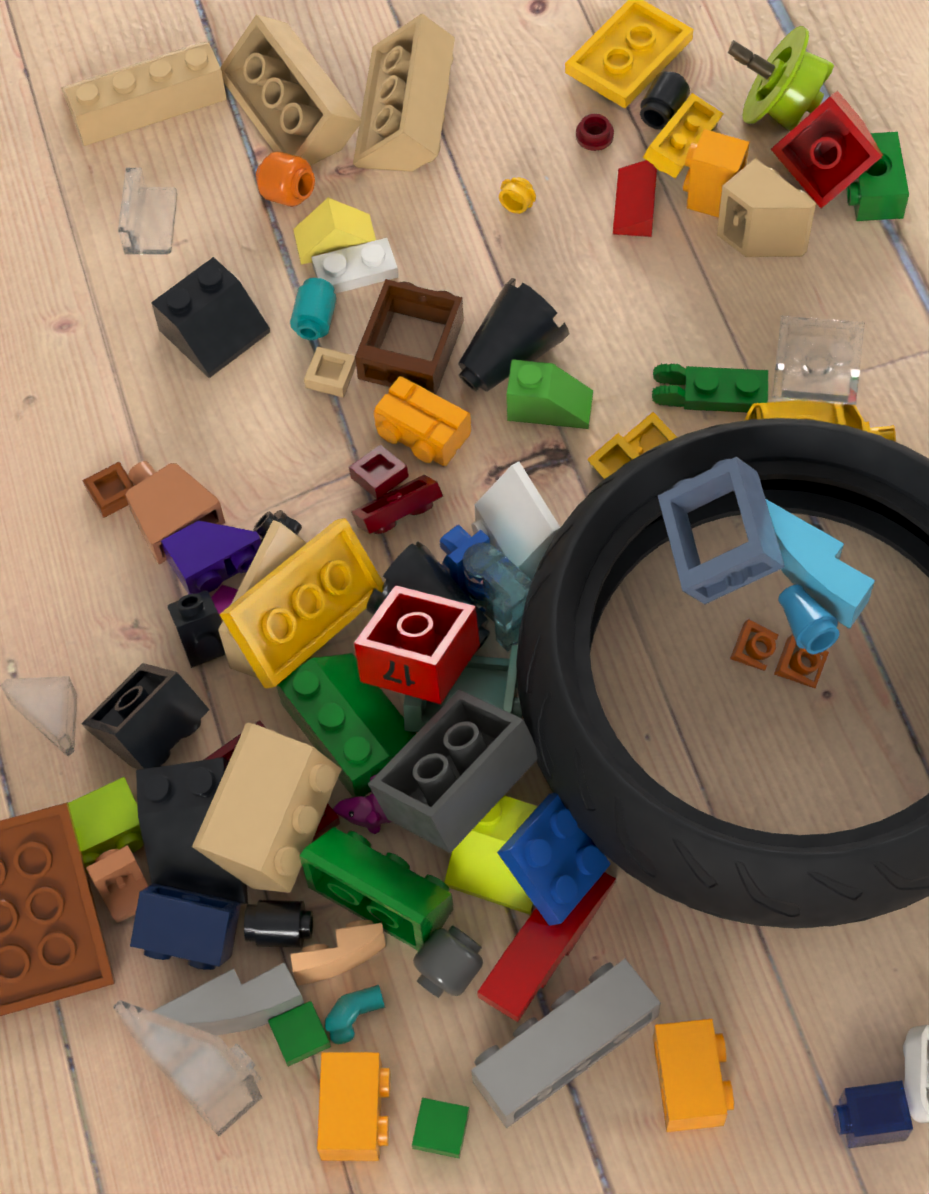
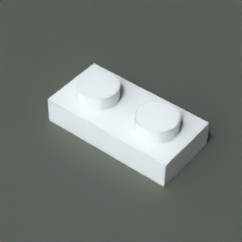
(356, 265)

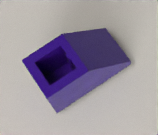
(209, 554)

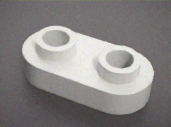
(917, 1072)

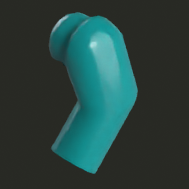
(346, 1011)

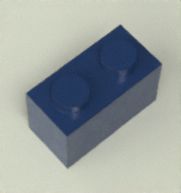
(185, 926)

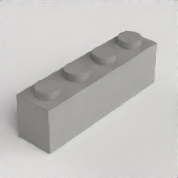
(565, 1041)

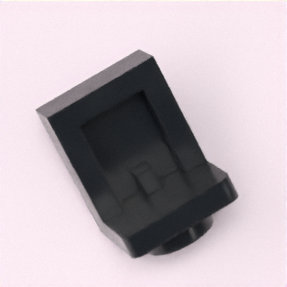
(198, 627)

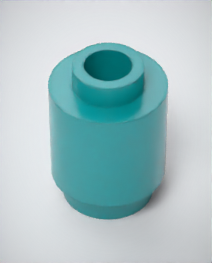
(313, 309)

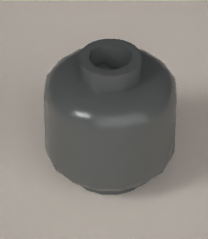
(448, 961)

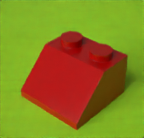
(828, 149)

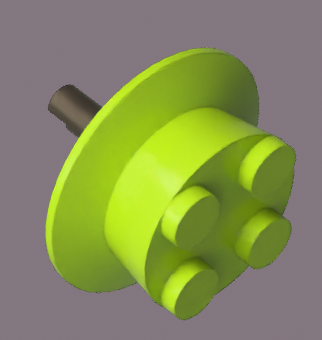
(785, 82)

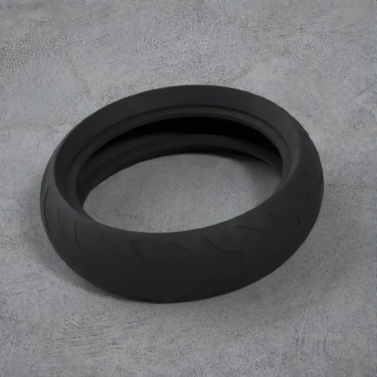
(624, 811)

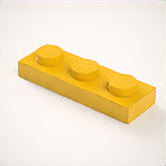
(672, 144)

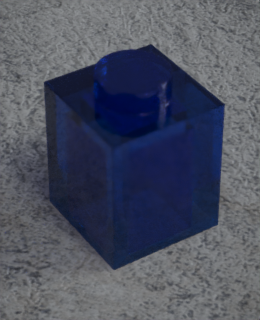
(873, 1114)

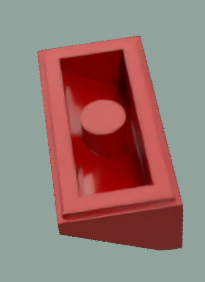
(635, 199)

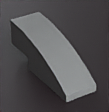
(233, 1007)

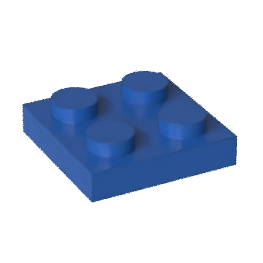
(553, 860)

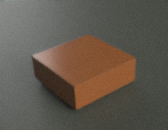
(109, 489)

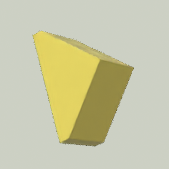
(332, 228)

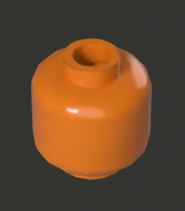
(285, 179)

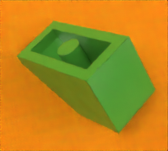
(547, 396)

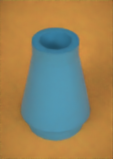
(809, 622)

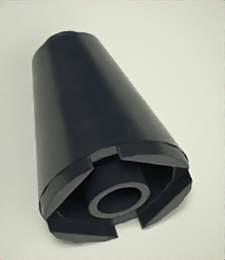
(516, 329)
(421, 571)

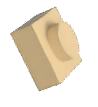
(330, 372)

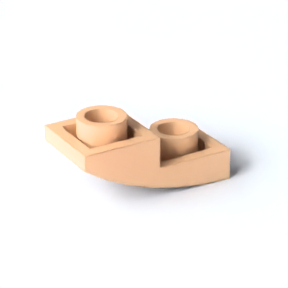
(354, 946)

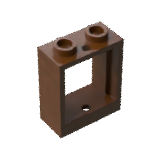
(405, 298)

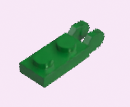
(710, 387)

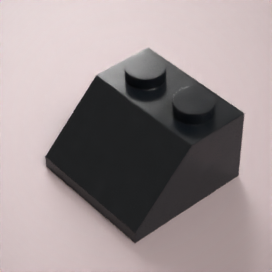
(209, 317)
(147, 716)

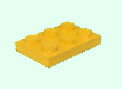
(629, 51)

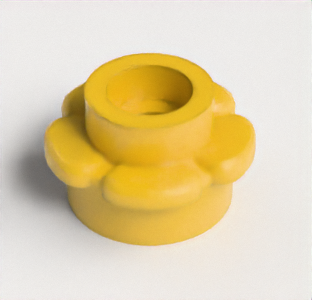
(517, 195)

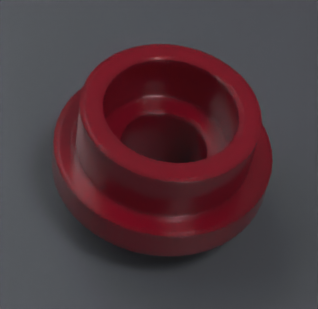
(594, 132)

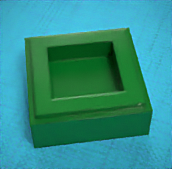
(299, 1033)
(440, 1128)

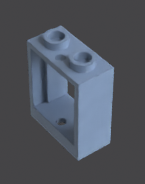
(735, 567)

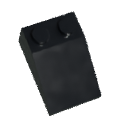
(170, 814)

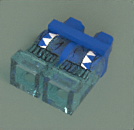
(488, 580)

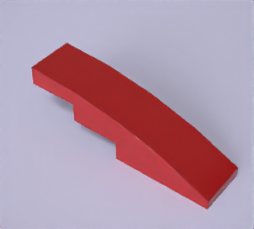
(538, 952)

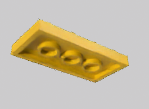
(303, 603)

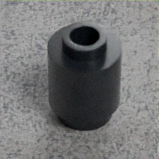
(664, 99)
(278, 923)

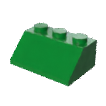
(344, 718)
(376, 886)

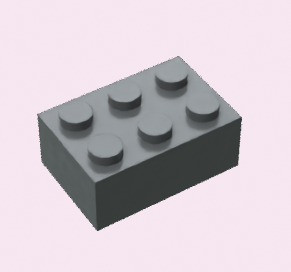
(454, 770)

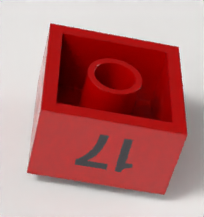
(417, 644)

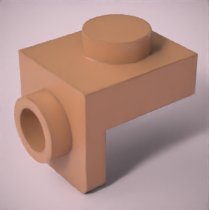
(118, 881)

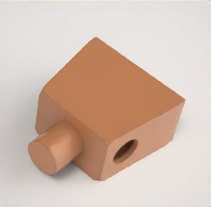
(168, 503)

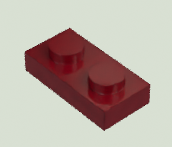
(407, 499)

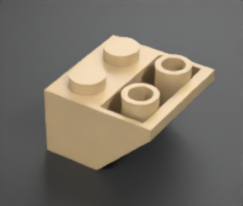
(764, 214)

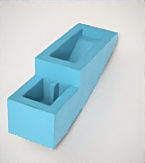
(815, 564)

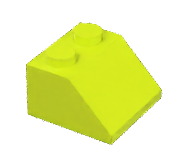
(478, 868)

